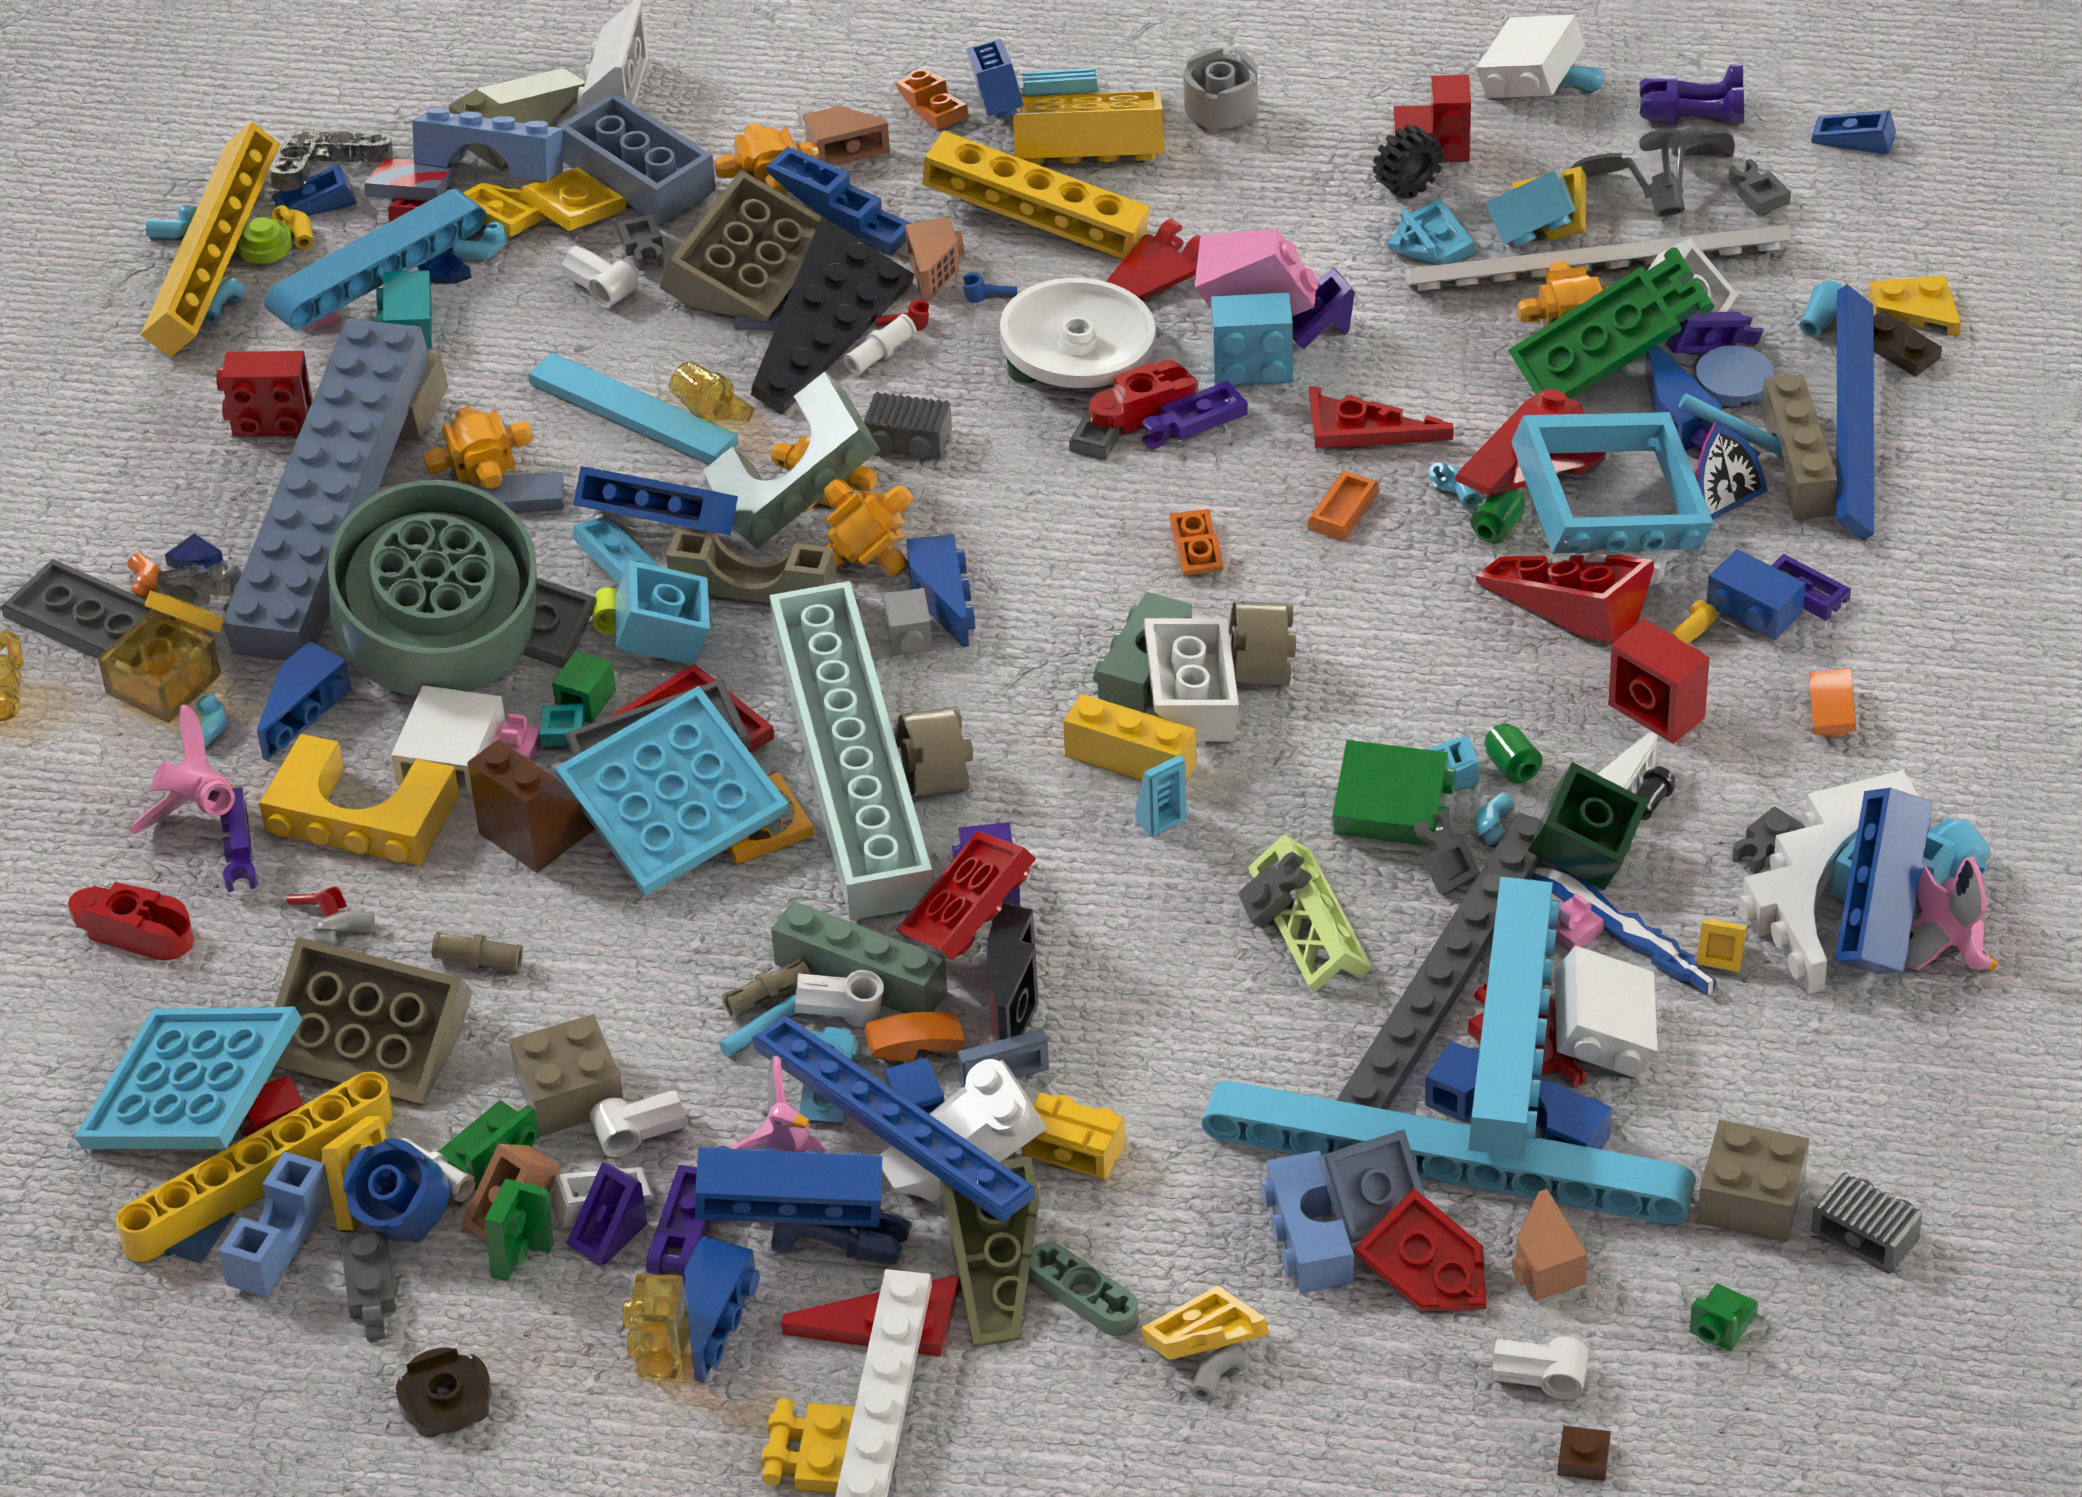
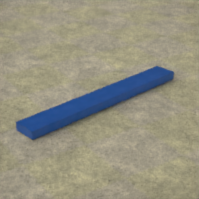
(1855, 413)
(895, 1119)

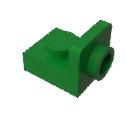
(1722, 1316)

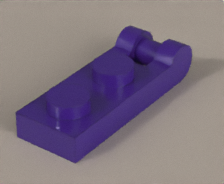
(677, 1226)

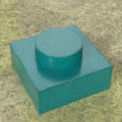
(558, 720)

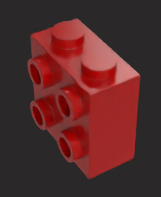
(265, 392)

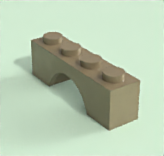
(1807, 463)
(745, 579)

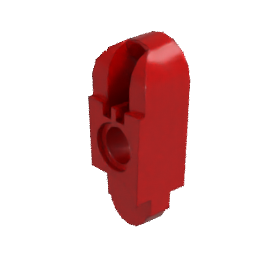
(1140, 395)
(134, 920)

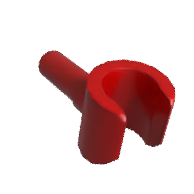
(917, 313)
(329, 900)

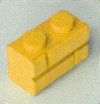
(1077, 1136)

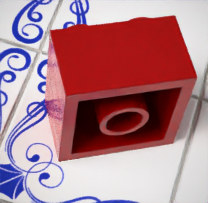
(1658, 681)

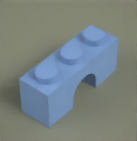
(262, 1250)
(1314, 1251)

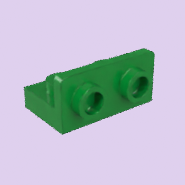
(477, 1143)
(517, 1222)

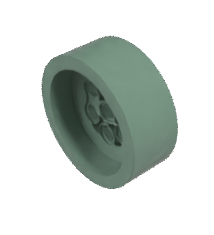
(422, 641)

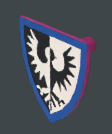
(1728, 471)

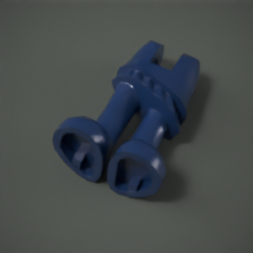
(865, 1243)

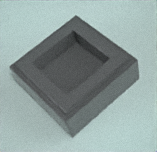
(1093, 440)

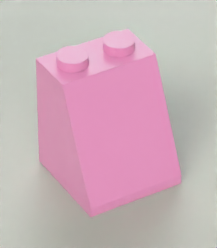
(1253, 265)

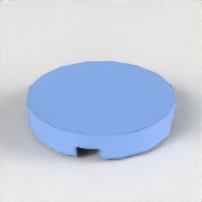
(1734, 374)

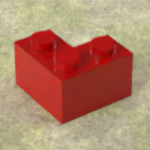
(1446, 118)

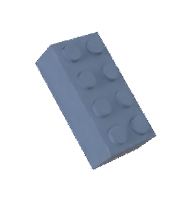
(638, 157)

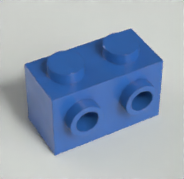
(1756, 594)

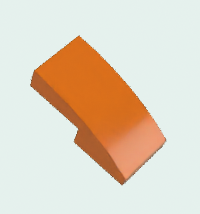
(931, 100)
(1195, 542)
(1832, 702)
(903, 1034)

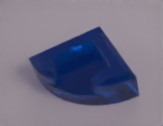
(446, 269)
(193, 552)

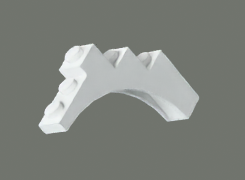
(1801, 870)

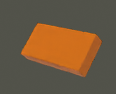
(1343, 505)

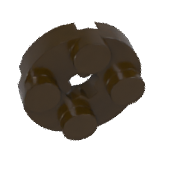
(449, 1412)

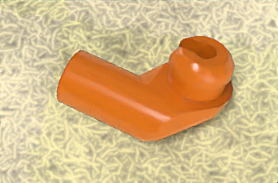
(146, 573)

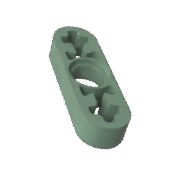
(1089, 1306)

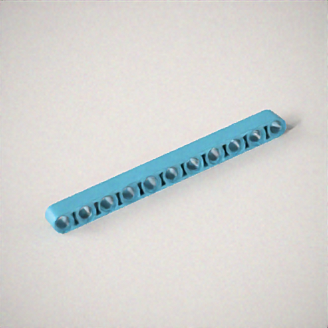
(1570, 1172)

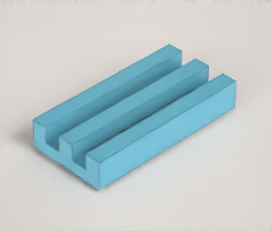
(1060, 82)

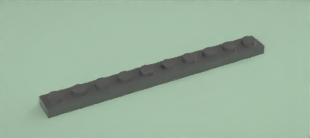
(1441, 974)

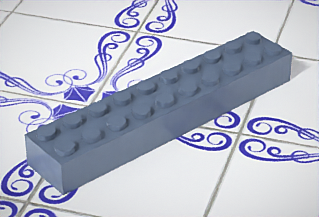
(329, 473)

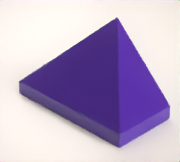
(609, 1215)

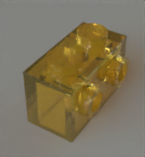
(658, 1326)

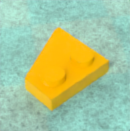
(185, 613)
(1204, 1325)

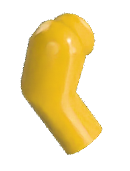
(298, 224)
(1701, 618)

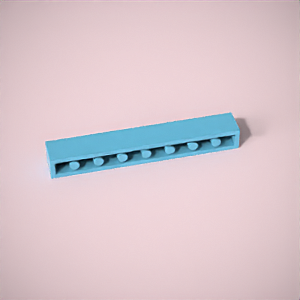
(1511, 1017)

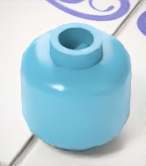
(1968, 843)

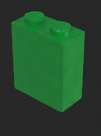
(1390, 790)

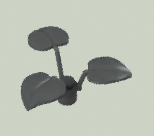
(1665, 187)

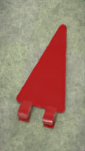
(1156, 263)

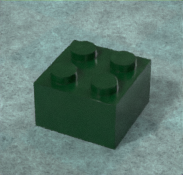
(1588, 826)

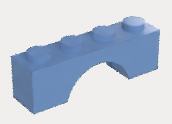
(528, 148)

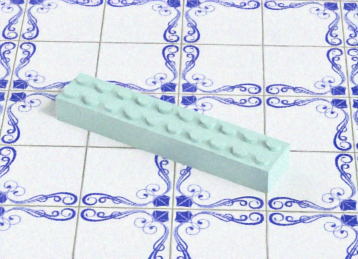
(851, 750)

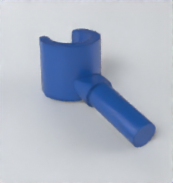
(976, 290)

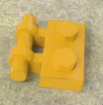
(821, 1450)

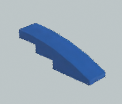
(831, 195)

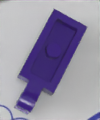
(1713, 330)
(1195, 414)
(238, 846)

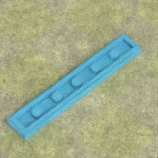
(632, 408)

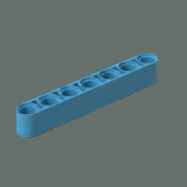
(361, 264)

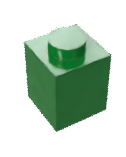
(585, 681)

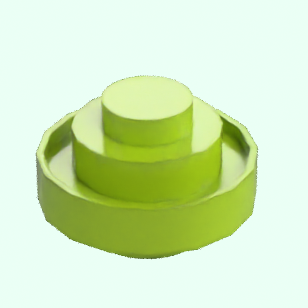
(264, 241)

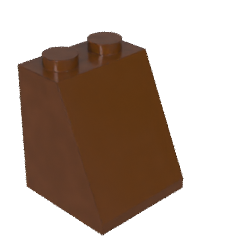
(524, 807)

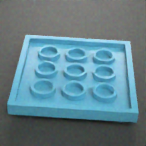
(672, 790)
(189, 1078)

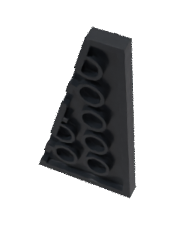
(828, 309)

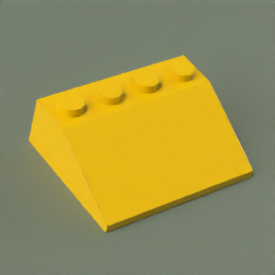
(1089, 126)

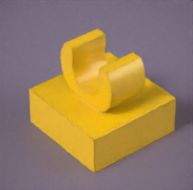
(1721, 945)

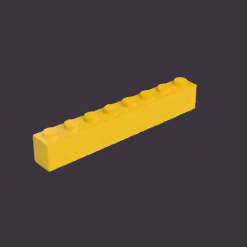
(210, 240)

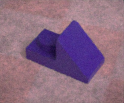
(1332, 304)

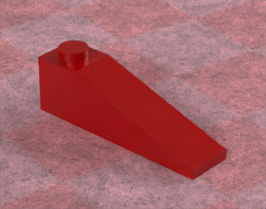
(1495, 464)
(1579, 595)

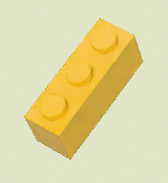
(1125, 738)

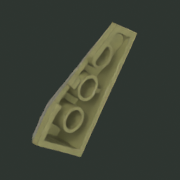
(525, 99)
(992, 1259)

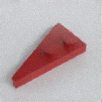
(1368, 423)
(853, 1319)

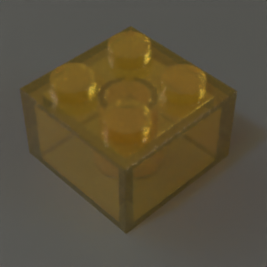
(159, 666)

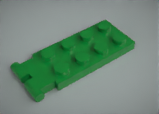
(1612, 327)

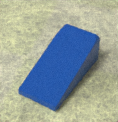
(1857, 131)
(320, 194)

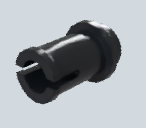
(1657, 785)

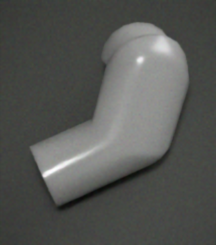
(343, 922)

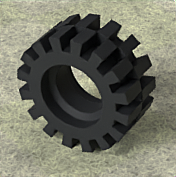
(1408, 161)

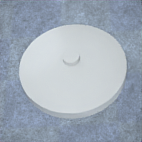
(1077, 332)

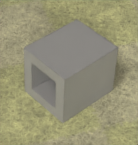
(908, 622)

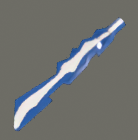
(1630, 929)

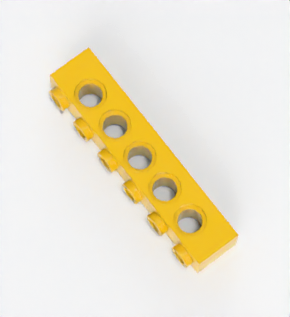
(1035, 195)

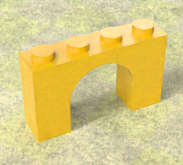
(393, 830)

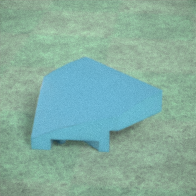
(1432, 235)

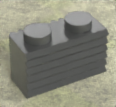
(909, 424)
(1867, 1221)

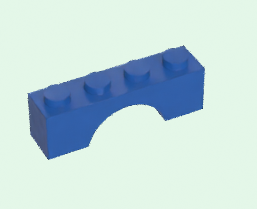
(1560, 1112)

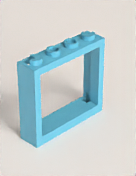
(1610, 433)

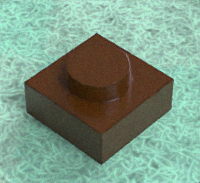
(1584, 1453)

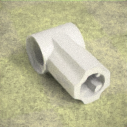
(605, 281)
(853, 998)
(624, 1125)
(1554, 1367)

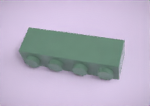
(836, 948)

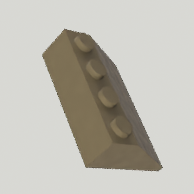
(742, 252)
(370, 1018)

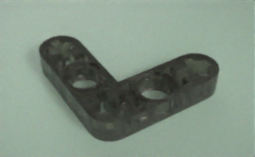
(306, 147)

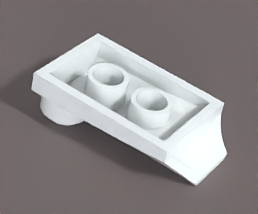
(986, 1112)

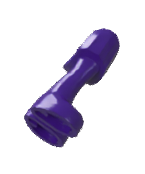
(1667, 98)

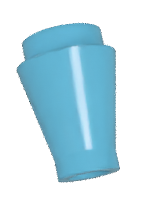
(1820, 308)

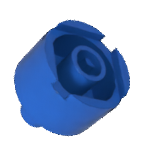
(396, 1190)

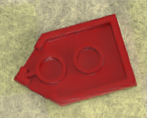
(1426, 1257)

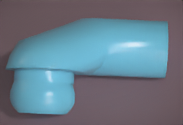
(1489, 815)

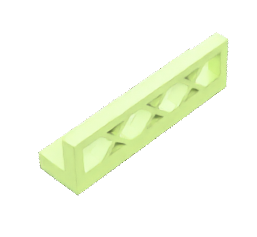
(1326, 917)

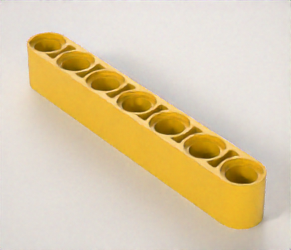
(237, 1173)

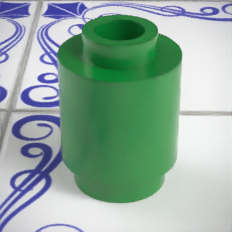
(1498, 515)
(1512, 753)

